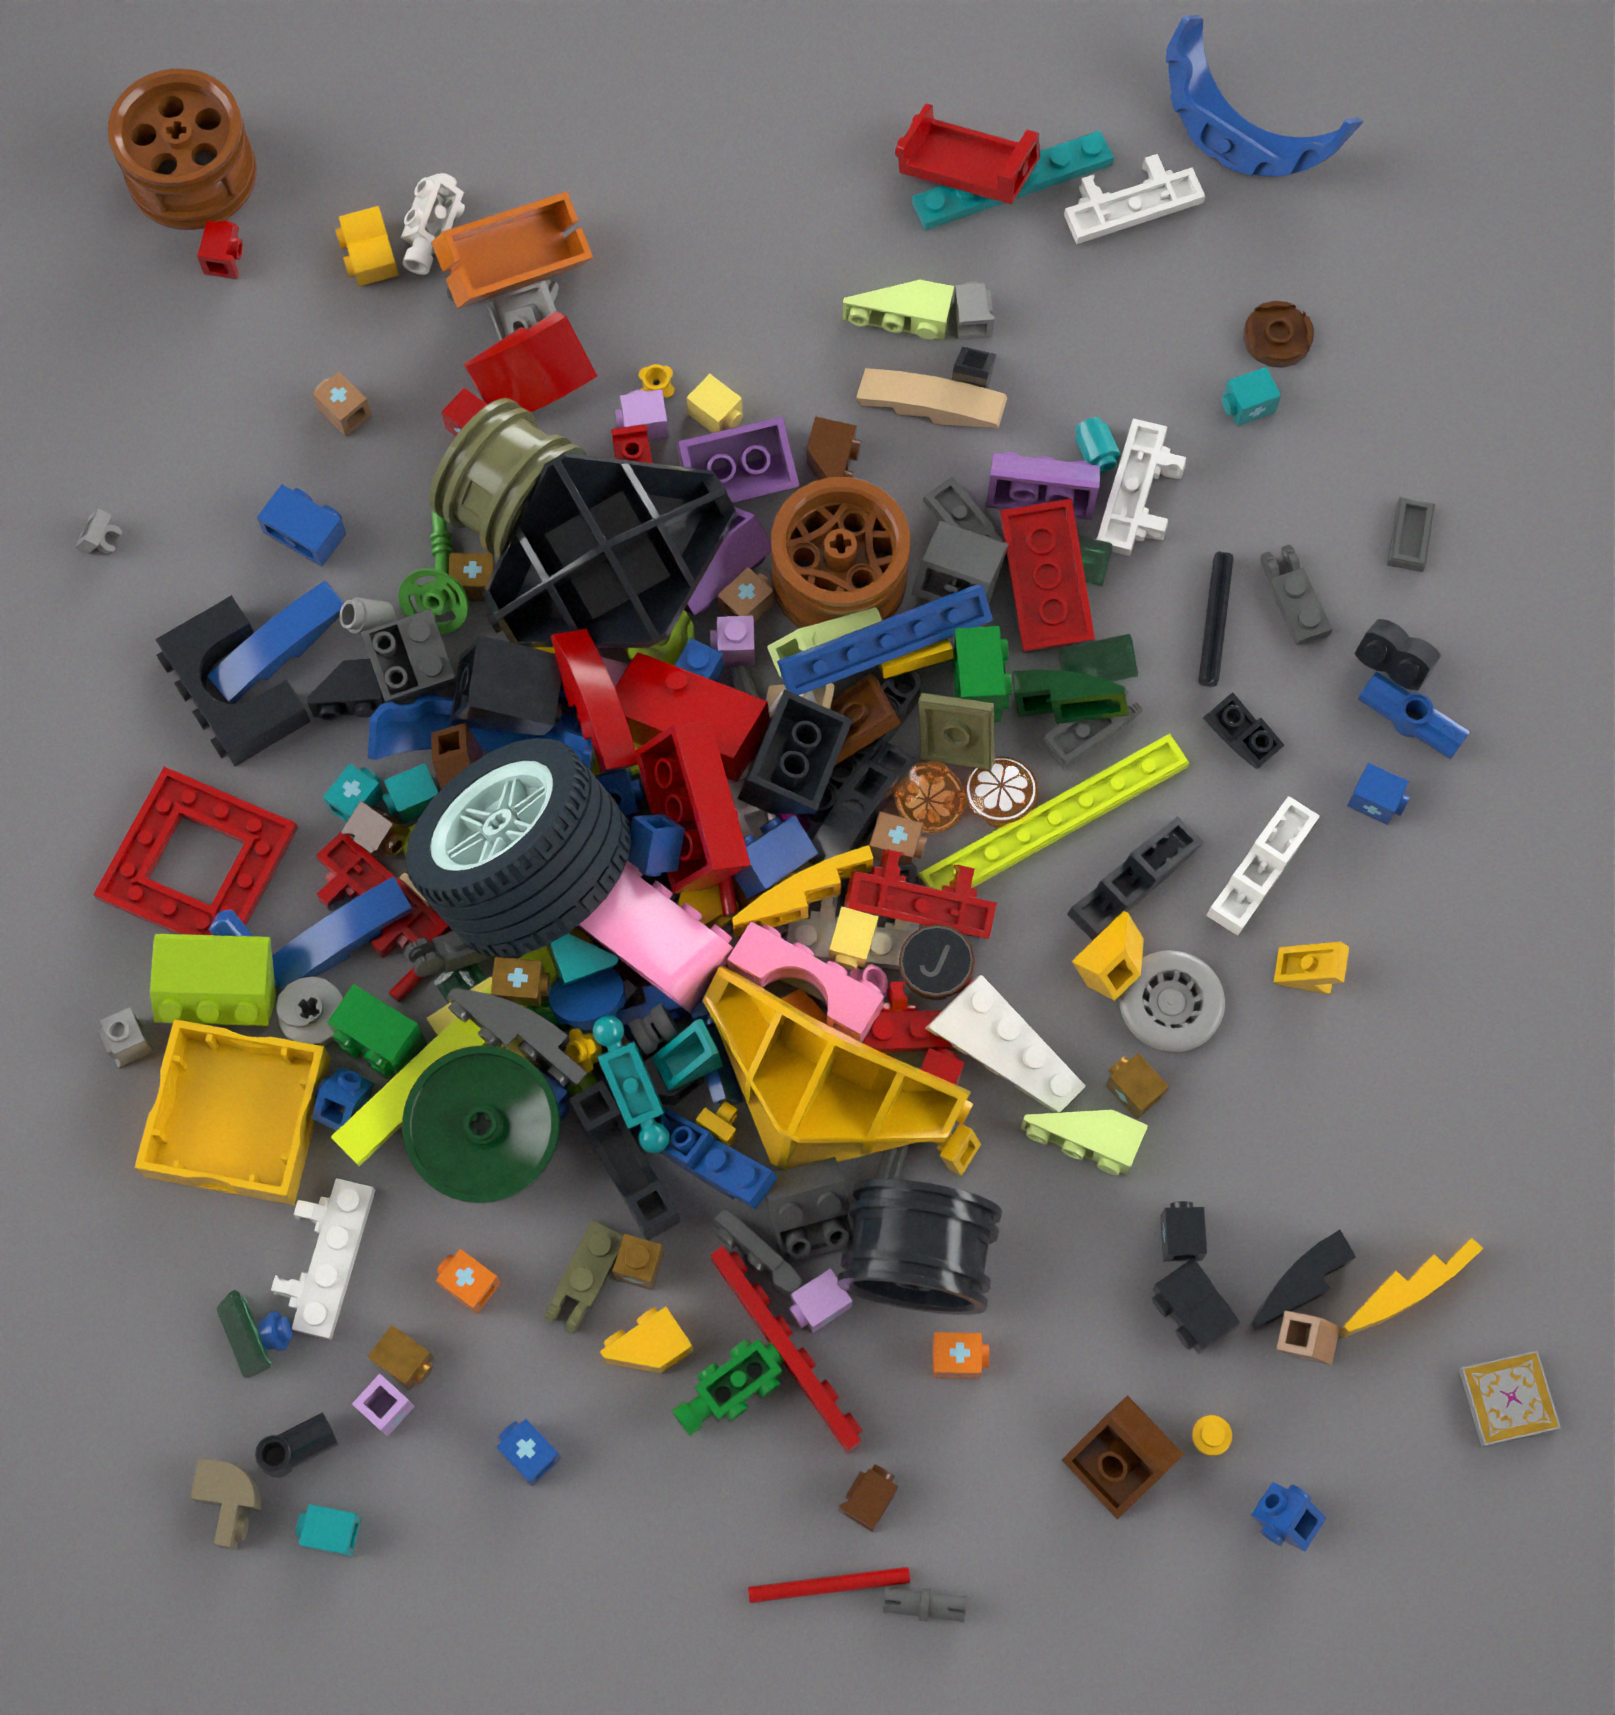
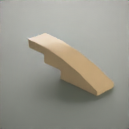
(933, 397)

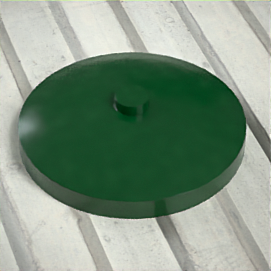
(481, 1124)

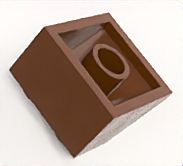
(1122, 1457)

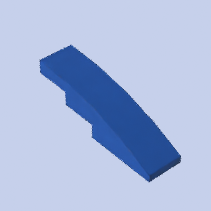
(276, 641)
(340, 933)

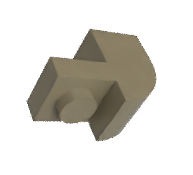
(234, 1491)

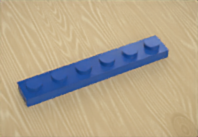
(884, 640)

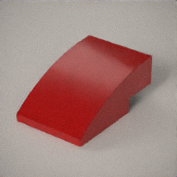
(533, 365)

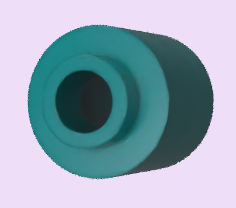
(1097, 444)

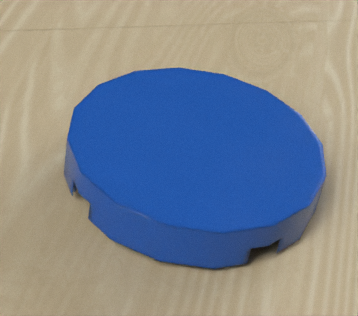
(587, 999)

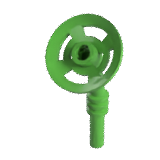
(436, 592)

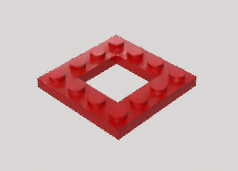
(177, 796)

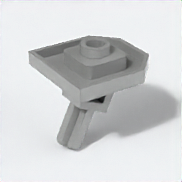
(522, 307)

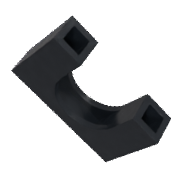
(242, 727)

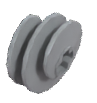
(297, 1000)

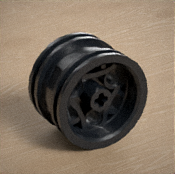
(920, 1246)

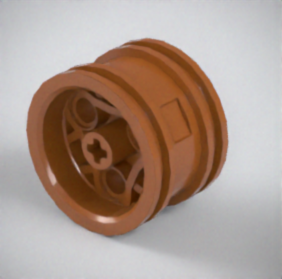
(814, 529)

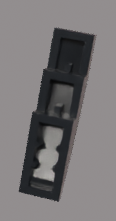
(1135, 877)

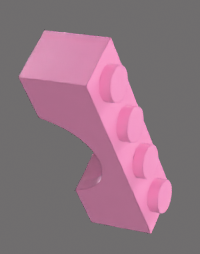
(767, 958)

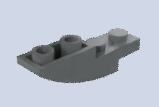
(504, 1021)

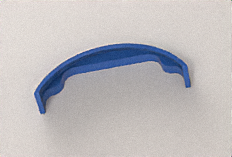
(1222, 130)
(409, 728)

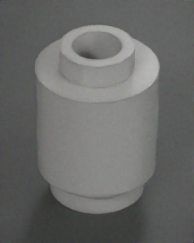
(364, 614)

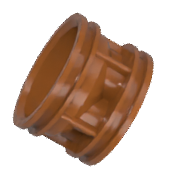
(160, 122)

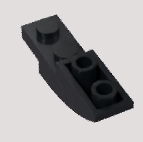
(861, 802)

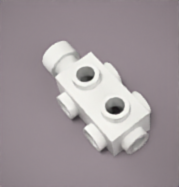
(432, 212)

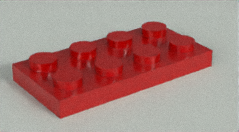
(1047, 576)

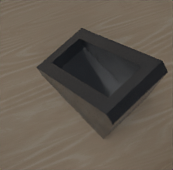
(974, 367)

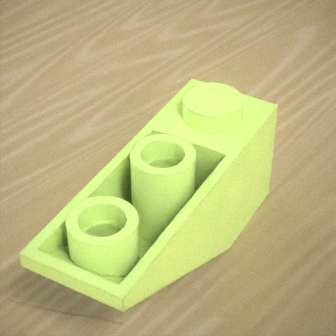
(910, 307)
(820, 633)
(1097, 1135)

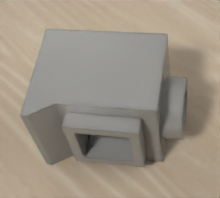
(973, 311)
(124, 1038)

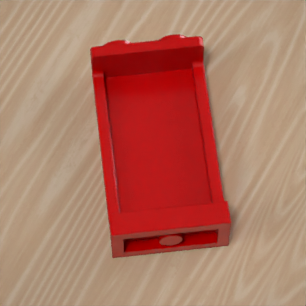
(966, 157)

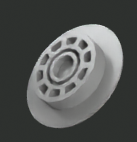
(1173, 1003)

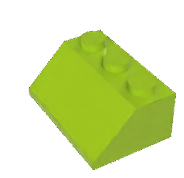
(212, 979)

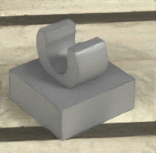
(94, 533)

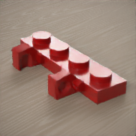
(356, 872)
(890, 896)
(902, 1027)

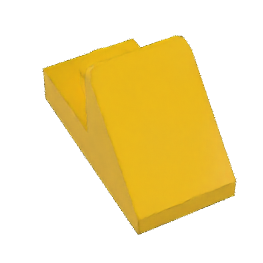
(1311, 966)

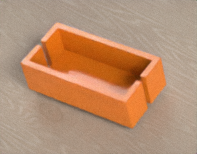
(511, 249)

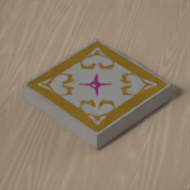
(1509, 1398)

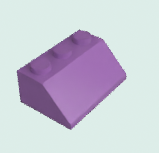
(746, 458)
(1031, 481)
(742, 548)

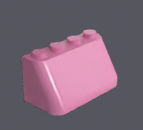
(659, 937)

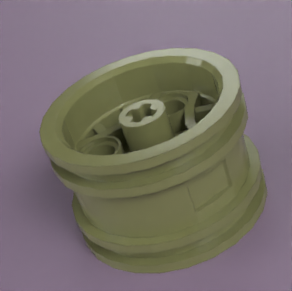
(493, 471)

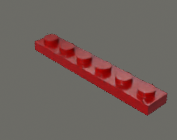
(796, 1361)

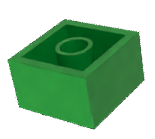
(981, 667)
(376, 1032)

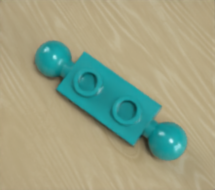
(631, 1084)

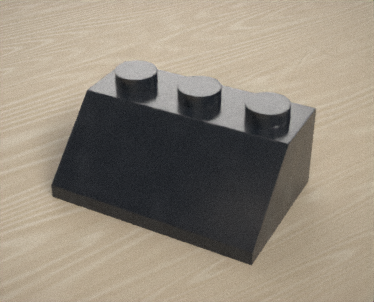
(795, 757)

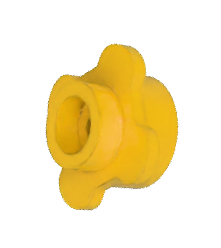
(657, 373)
(583, 1049)

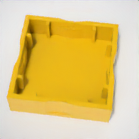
(233, 1112)

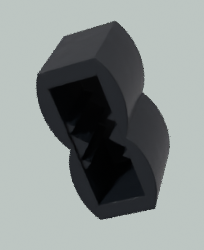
(1402, 657)
(1194, 1306)

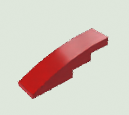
(595, 698)

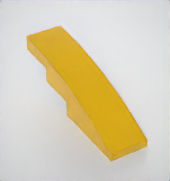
(790, 898)
(1399, 1294)

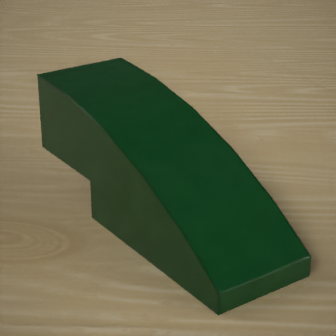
(1068, 695)

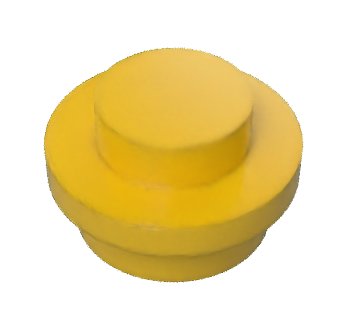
(1211, 1435)

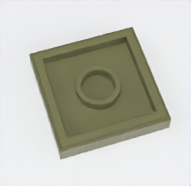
(956, 731)

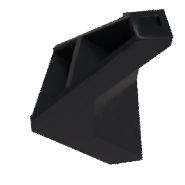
(607, 551)

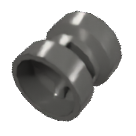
(646, 1033)

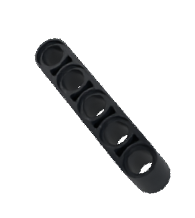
(903, 705)

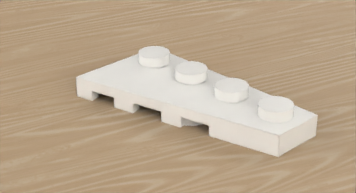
(994, 1034)

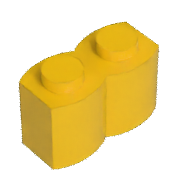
(367, 245)

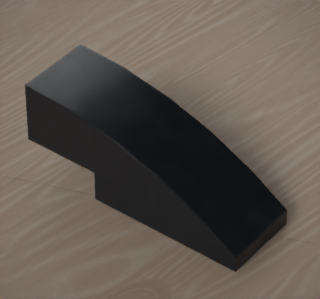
(1305, 1279)

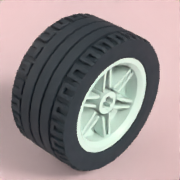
(519, 848)

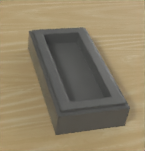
(1411, 534)

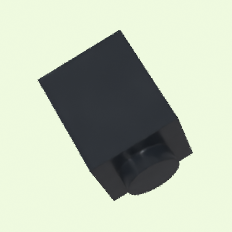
(1183, 1232)

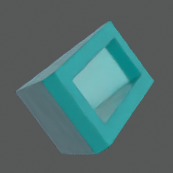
(578, 959)
(687, 1056)

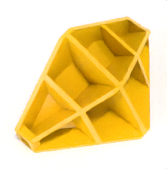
(820, 1089)

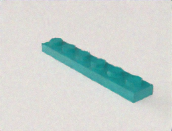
(1054, 167)

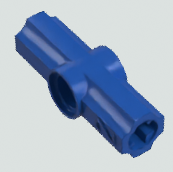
(1432, 728)

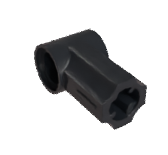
(300, 1444)

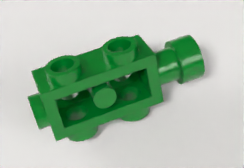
(734, 1378)

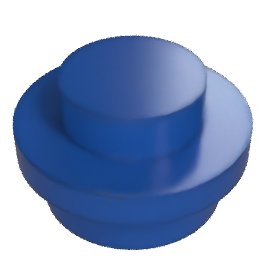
(275, 1331)

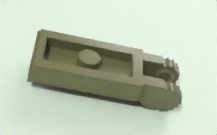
(586, 1273)

